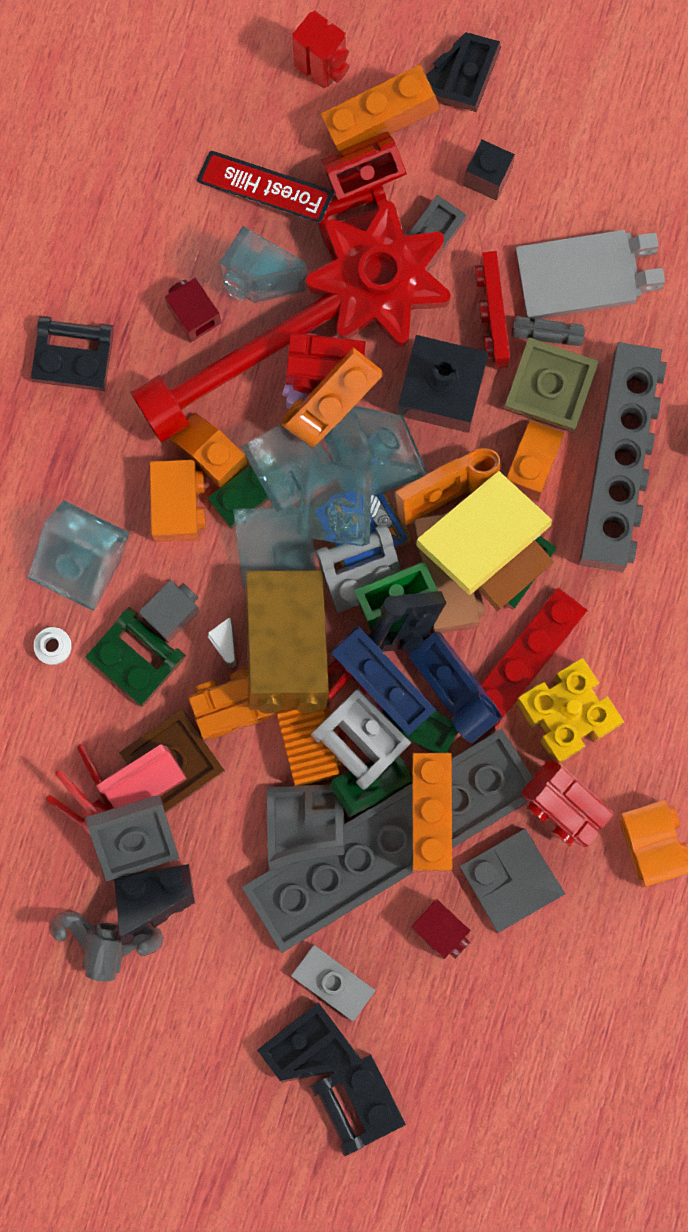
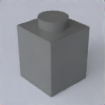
(170, 610)

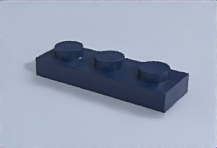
(382, 680)

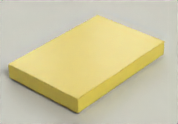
(484, 532)

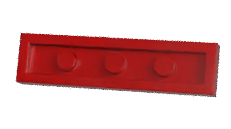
(532, 650)

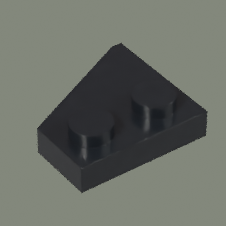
(464, 71)
(151, 898)
(309, 1048)

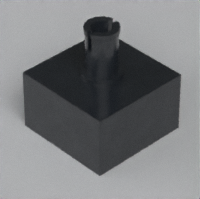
(442, 383)

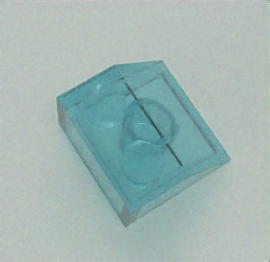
(260, 269)
(377, 443)
(77, 554)

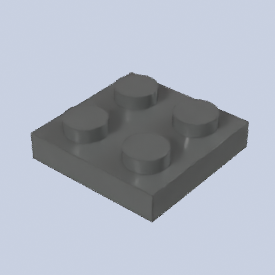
(132, 838)

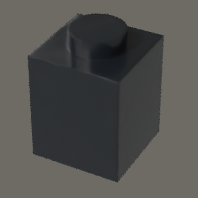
(489, 169)

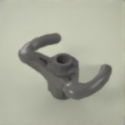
(103, 943)

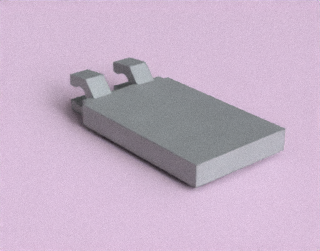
(586, 273)

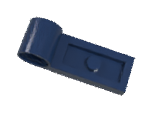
(456, 686)

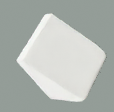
(223, 640)

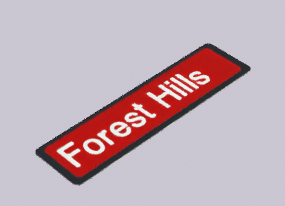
(265, 186)

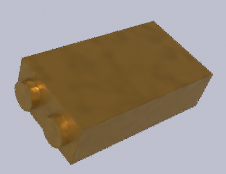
(286, 641)

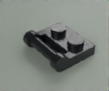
(72, 365)
(407, 620)
(370, 1099)

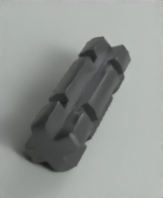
(548, 331)

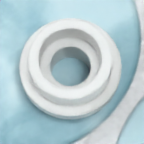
(57, 656)

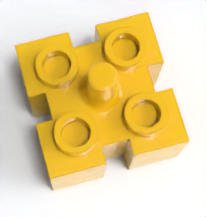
(569, 711)

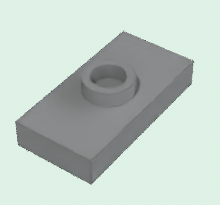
(333, 983)

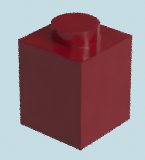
(192, 308)
(442, 930)

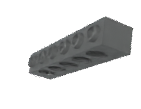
(628, 363)

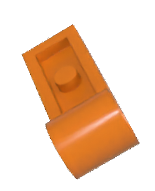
(332, 398)
(446, 484)

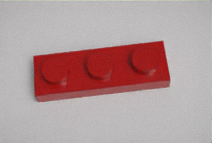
(492, 309)

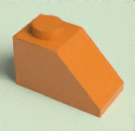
(211, 450)
(534, 459)

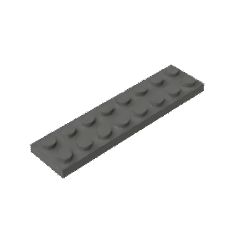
(378, 845)

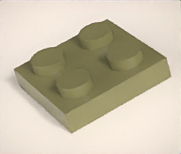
(551, 385)

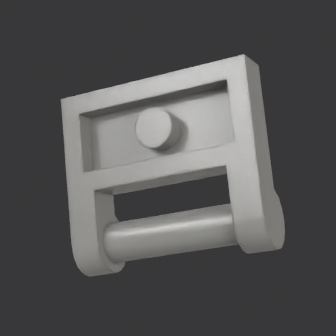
(350, 578)
(368, 730)

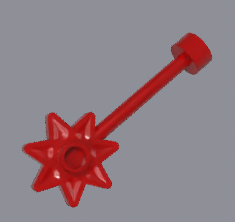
(372, 280)

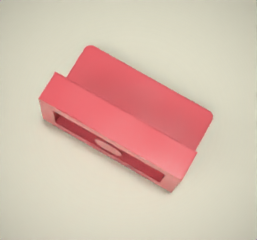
(144, 778)

